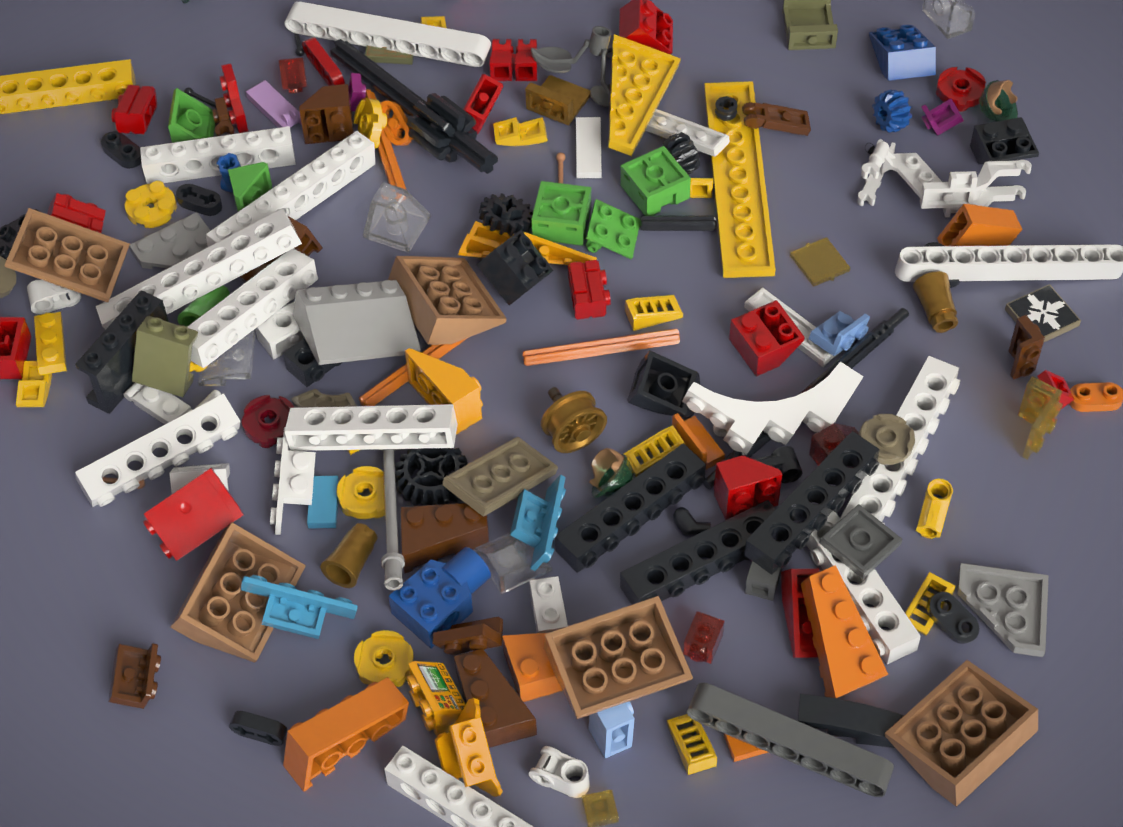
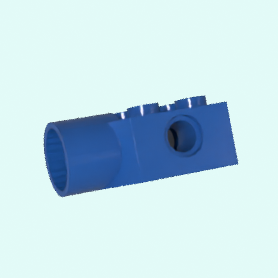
(439, 594)

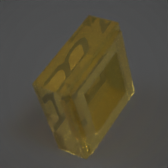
(600, 808)

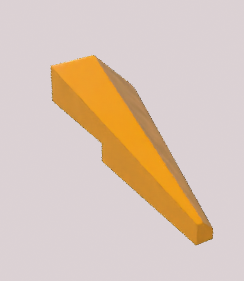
(483, 241)

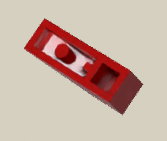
(795, 612)

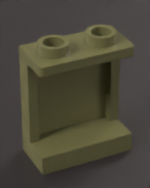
(809, 24)
(163, 356)

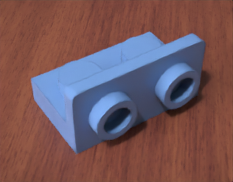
(839, 332)

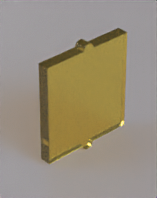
(820, 261)

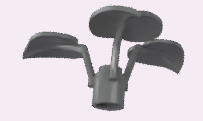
(560, 60)

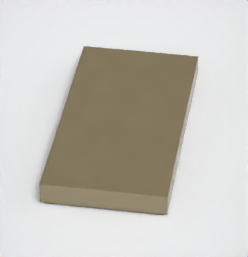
(500, 476)

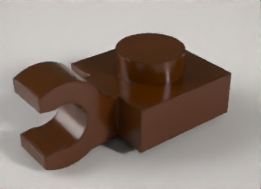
(221, 116)

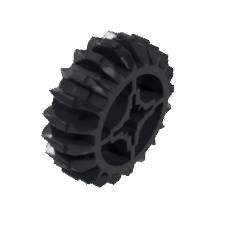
(432, 467)

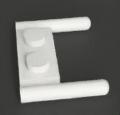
(161, 404)

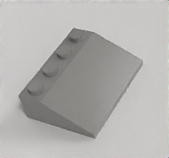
(355, 321)

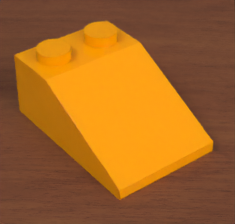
(445, 384)

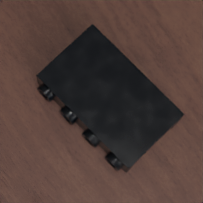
(111, 356)

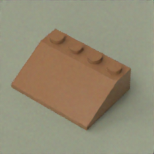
(67, 255)
(445, 298)
(218, 610)
(616, 657)
(963, 731)

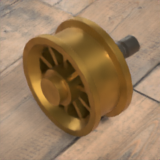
(572, 420)

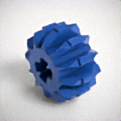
(892, 110)

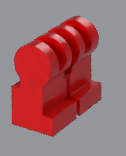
(504, 62)

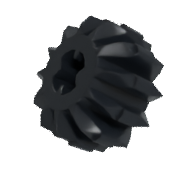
(683, 151)

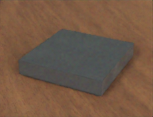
(860, 541)

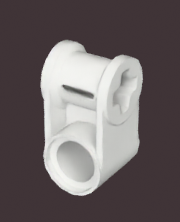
(50, 297)
(555, 770)

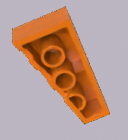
(839, 635)
(530, 666)
(342, 731)

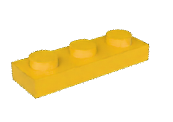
(50, 343)

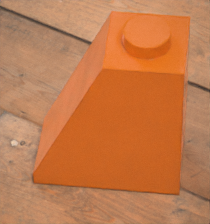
(981, 227)

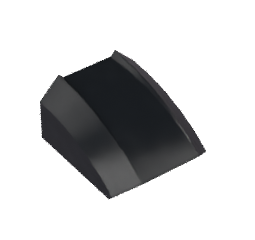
(662, 385)

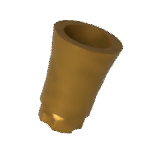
(937, 301)
(349, 557)

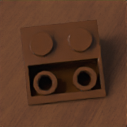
(327, 115)

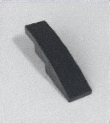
(847, 719)

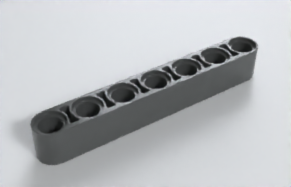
(790, 739)

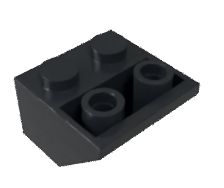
(1003, 141)
(514, 267)

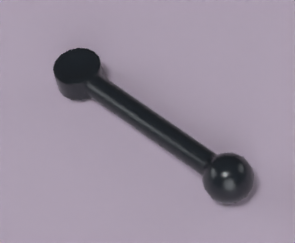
(299, 51)
(190, 92)

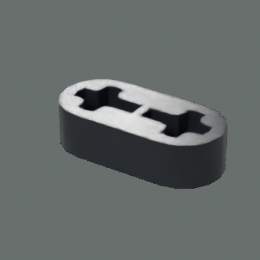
(200, 198)
(258, 728)

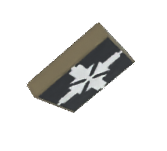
(1046, 310)

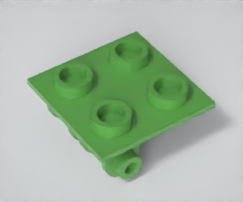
(612, 230)

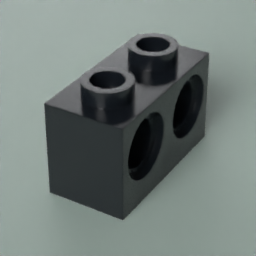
(303, 365)

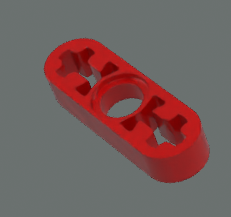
(322, 62)

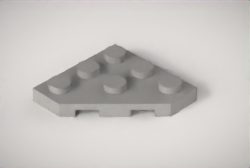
(172, 243)
(1009, 604)

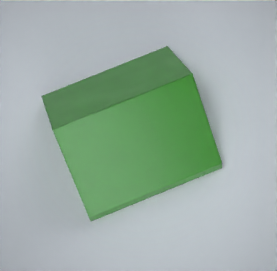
(189, 118)
(249, 183)

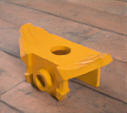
(466, 751)

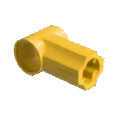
(934, 509)

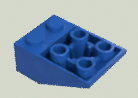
(903, 52)

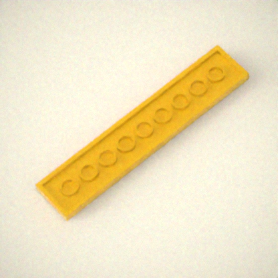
(740, 188)

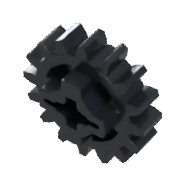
(506, 214)

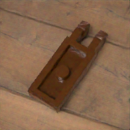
(776, 118)

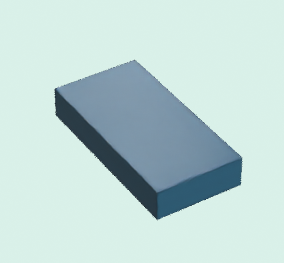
(324, 503)

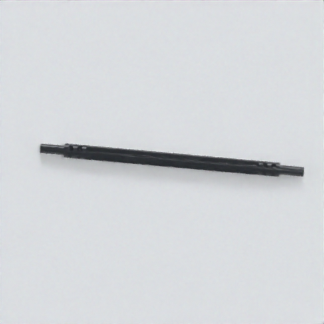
(850, 359)

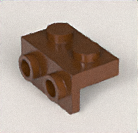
(1025, 347)
(470, 636)
(134, 675)

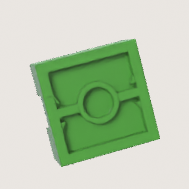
(655, 181)
(561, 212)

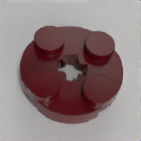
(254, 419)

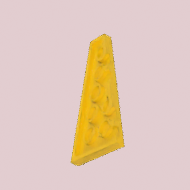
(637, 86)

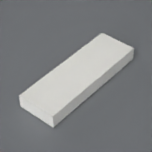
(588, 147)

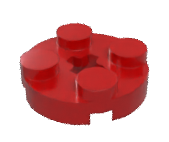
(962, 98)

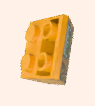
(435, 694)

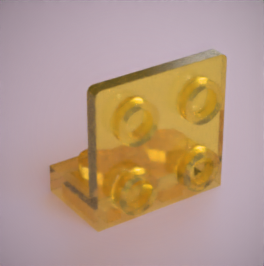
(1039, 407)

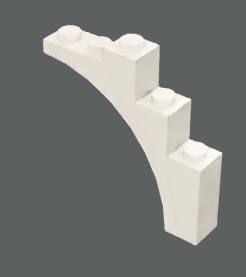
(779, 418)

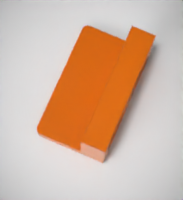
(698, 440)

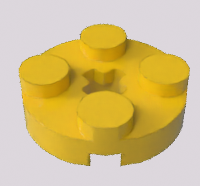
(370, 119)
(155, 193)
(359, 506)
(373, 648)

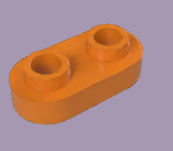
(396, 124)
(1097, 397)

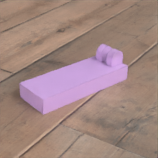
(273, 105)

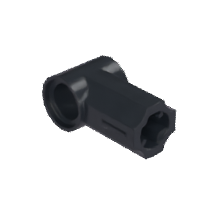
(786, 461)

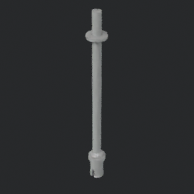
(392, 561)

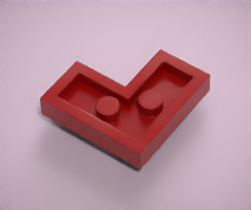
(232, 98)

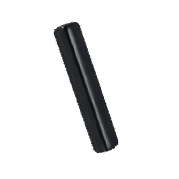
(678, 223)

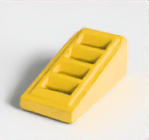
(645, 319)
(661, 439)
(935, 583)
(699, 762)

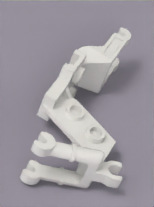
(933, 193)

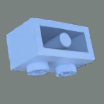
(613, 728)

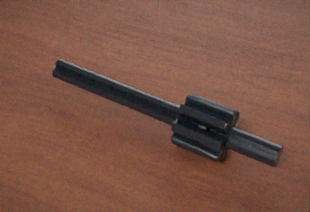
(435, 124)

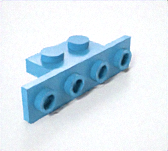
(536, 520)
(295, 609)

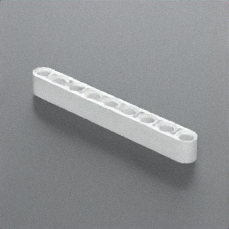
(392, 33)
(1012, 262)

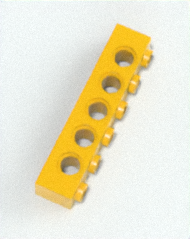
(65, 86)

